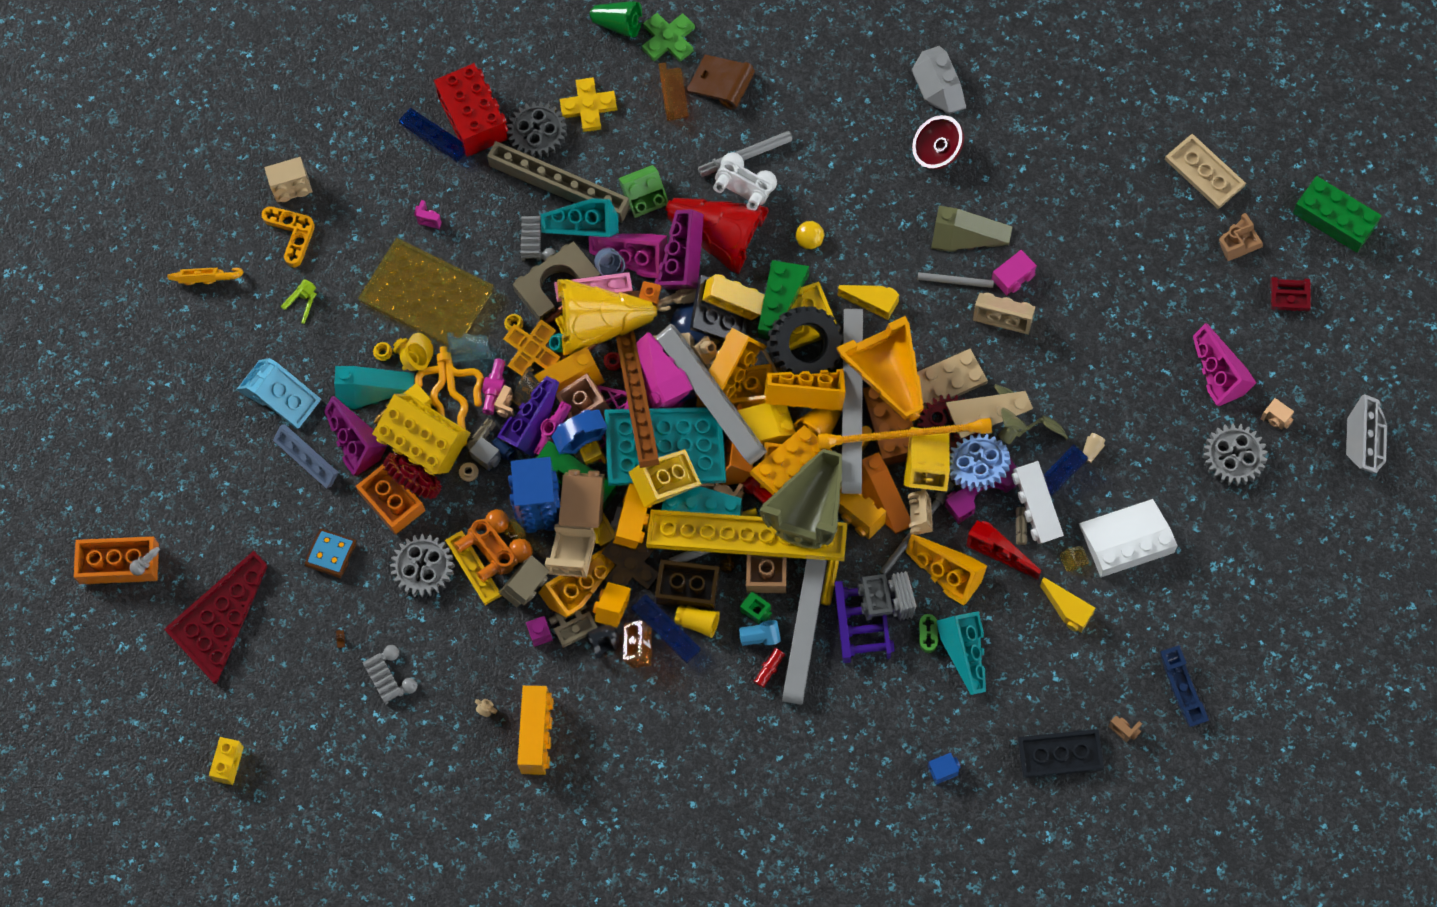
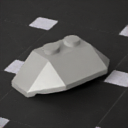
(939, 80)
(1367, 435)

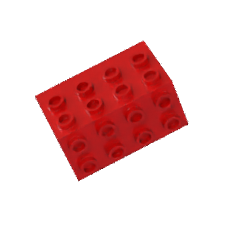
(471, 109)

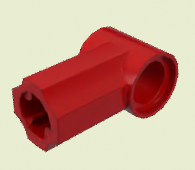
(752, 487)

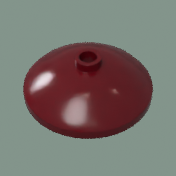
(932, 137)

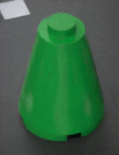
(618, 17)

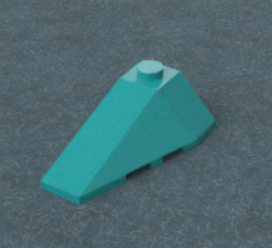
(583, 218)

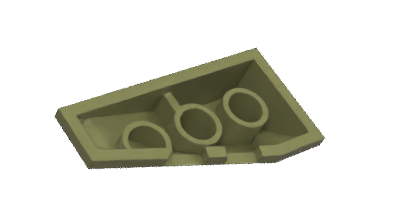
(964, 230)

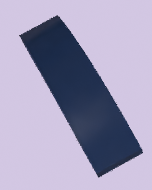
(1183, 687)

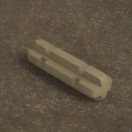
(482, 432)
(1021, 526)

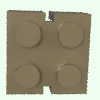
(524, 581)

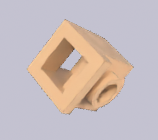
(1278, 414)

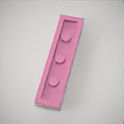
(615, 283)

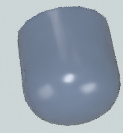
(608, 262)

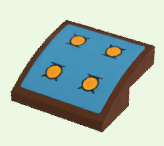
(330, 553)

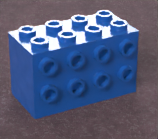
(535, 494)

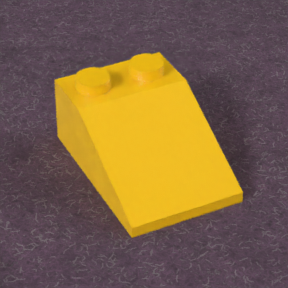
(769, 422)
(665, 480)

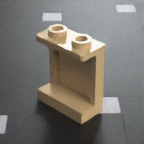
(571, 551)

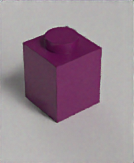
(539, 631)

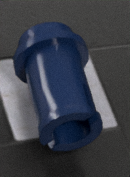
(506, 451)

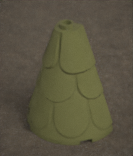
(808, 503)

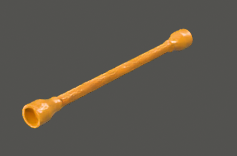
(980, 426)

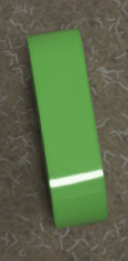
(923, 633)

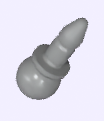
(138, 566)

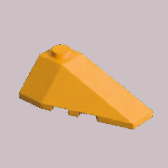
(951, 569)

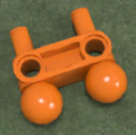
(493, 546)

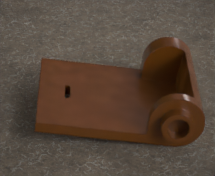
(722, 80)

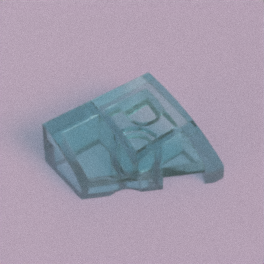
(468, 347)

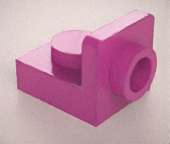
(427, 218)

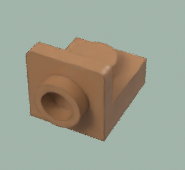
(1122, 729)

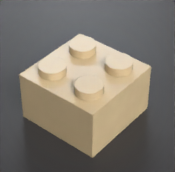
(288, 180)

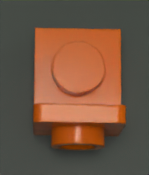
(650, 292)

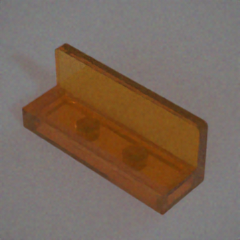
(673, 92)

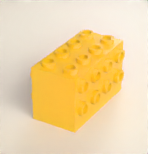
(420, 434)

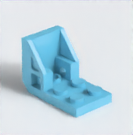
(277, 388)

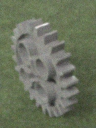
(1241, 470)
(405, 562)

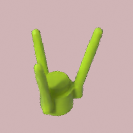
(304, 290)

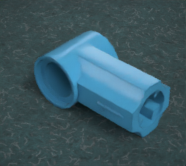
(764, 633)

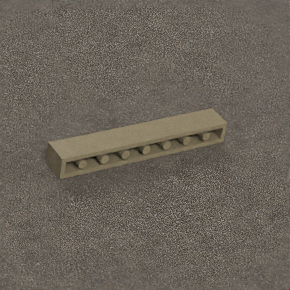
(552, 178)

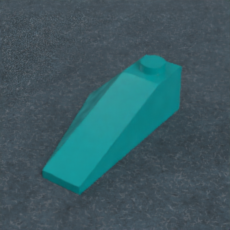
(364, 385)
(962, 640)

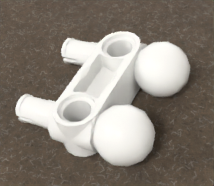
(744, 182)

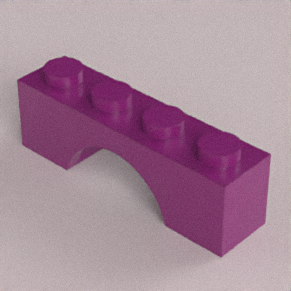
(962, 504)

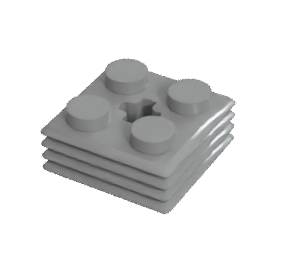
(902, 595)

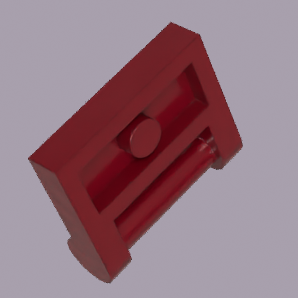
(1290, 299)

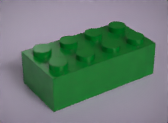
(1336, 214)

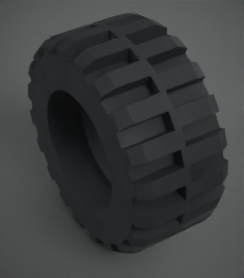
(822, 323)

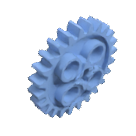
(979, 462)

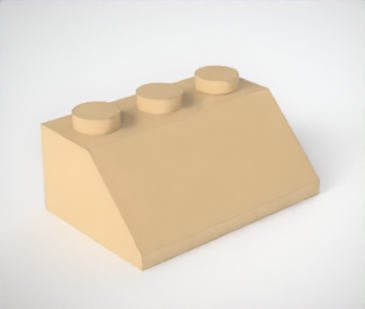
(1004, 313)

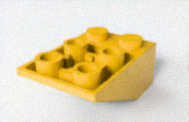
(928, 462)

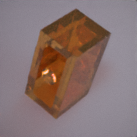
(637, 644)

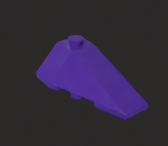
(524, 429)

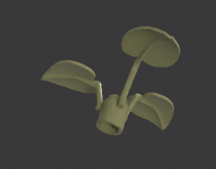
(1013, 424)

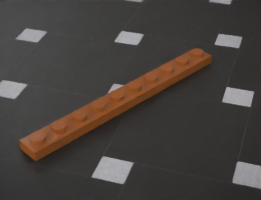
(637, 400)

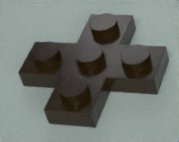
(630, 564)

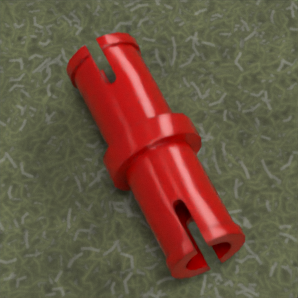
(769, 668)

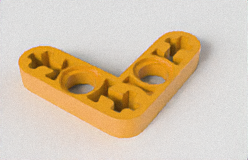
(297, 228)

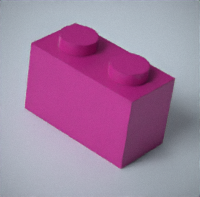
(1014, 272)

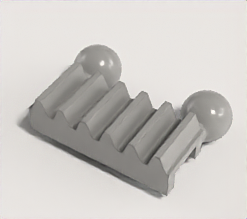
(532, 239)
(383, 678)

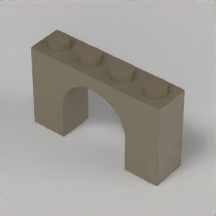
(568, 260)

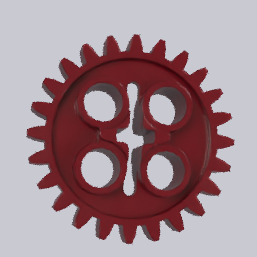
(937, 409)
(412, 476)

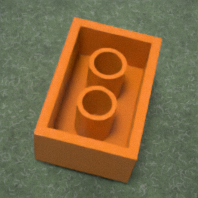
(389, 500)

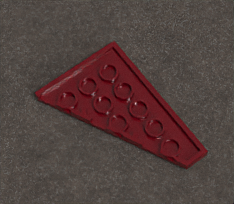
(213, 621)

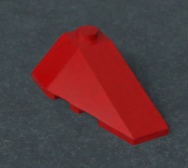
(993, 544)

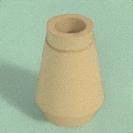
(1093, 446)

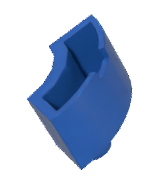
(579, 431)

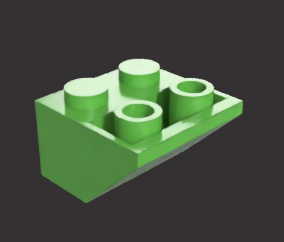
(644, 190)

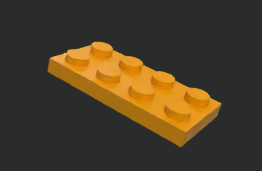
(786, 460)

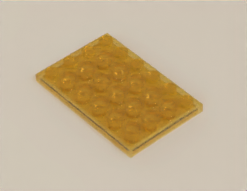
(425, 292)

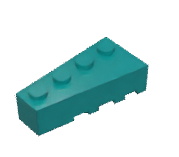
(704, 501)

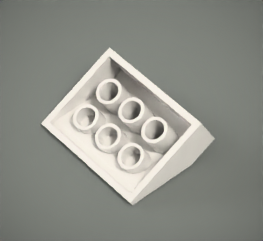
(1128, 537)

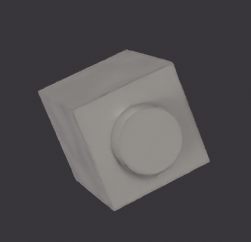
(485, 454)

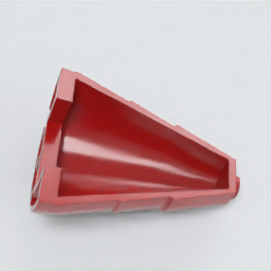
(726, 227)

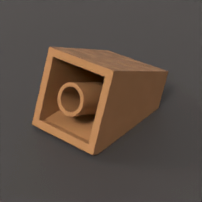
(582, 499)

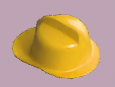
(417, 353)

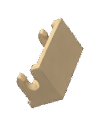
(920, 512)

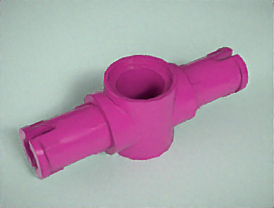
(492, 386)
(551, 424)

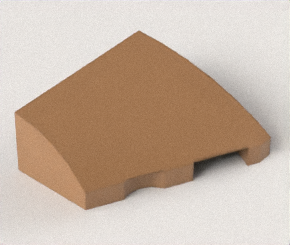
(1240, 239)

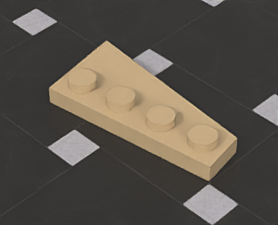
(987, 407)

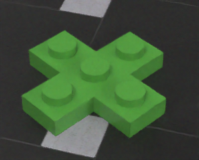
(668, 37)

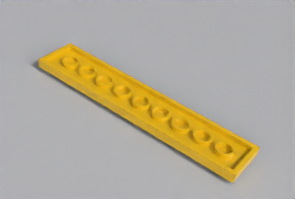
(732, 535)

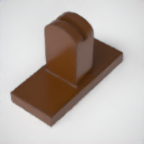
(340, 639)

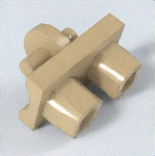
(705, 350)

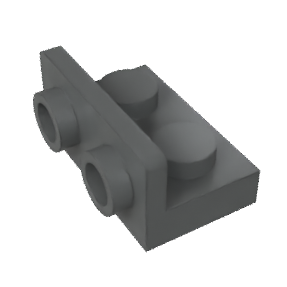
(875, 596)

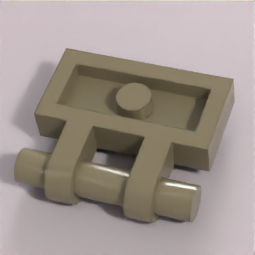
(574, 629)

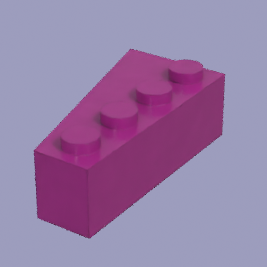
(683, 252)

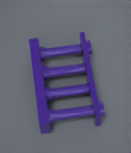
(847, 631)

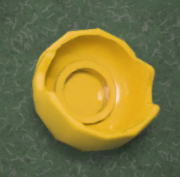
(810, 235)

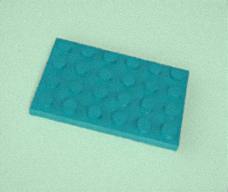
(673, 431)

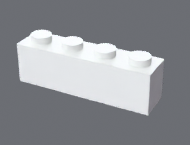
(1037, 502)

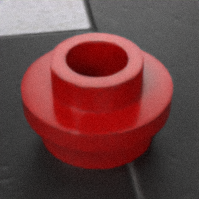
(612, 356)

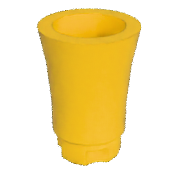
(697, 619)

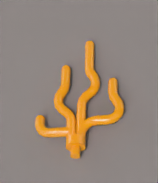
(446, 369)

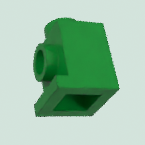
(755, 602)

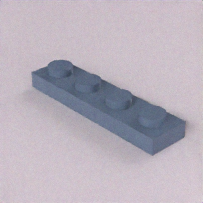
(305, 456)

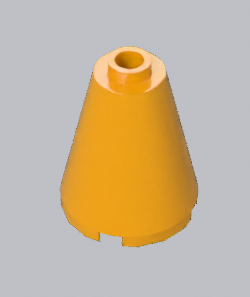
(819, 421)

